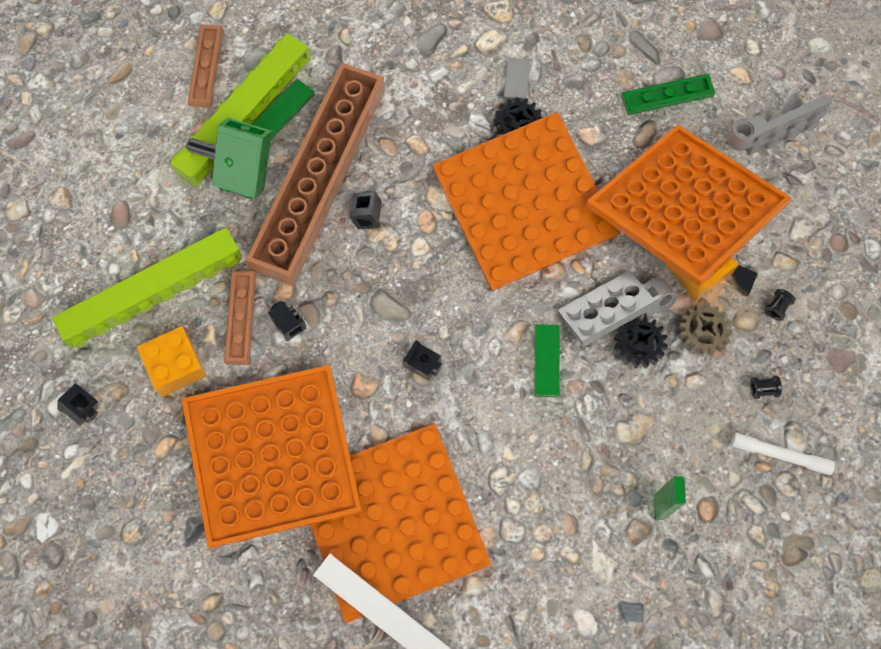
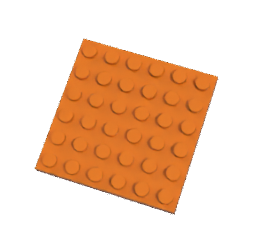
(523, 201)
(688, 204)
(270, 456)
(411, 523)

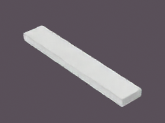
(376, 606)

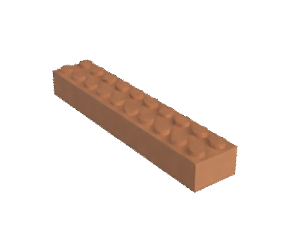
(316, 175)

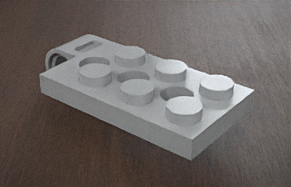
(769, 134)
(651, 298)

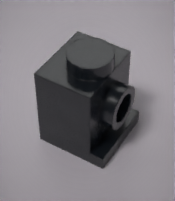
(366, 210)
(286, 320)
(425, 370)
(75, 398)

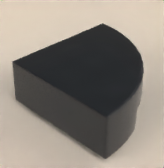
(744, 279)

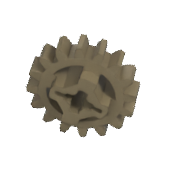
(711, 336)

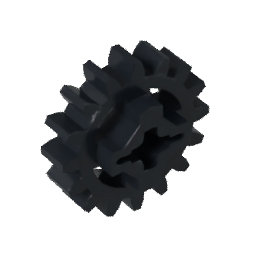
(513, 112)
(646, 350)

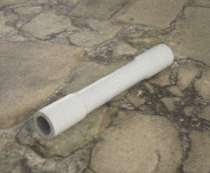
(809, 461)

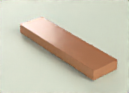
(205, 66)
(240, 318)

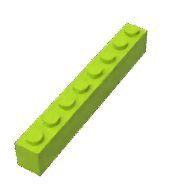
(245, 103)
(147, 288)

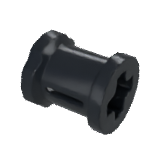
(779, 305)
(766, 387)

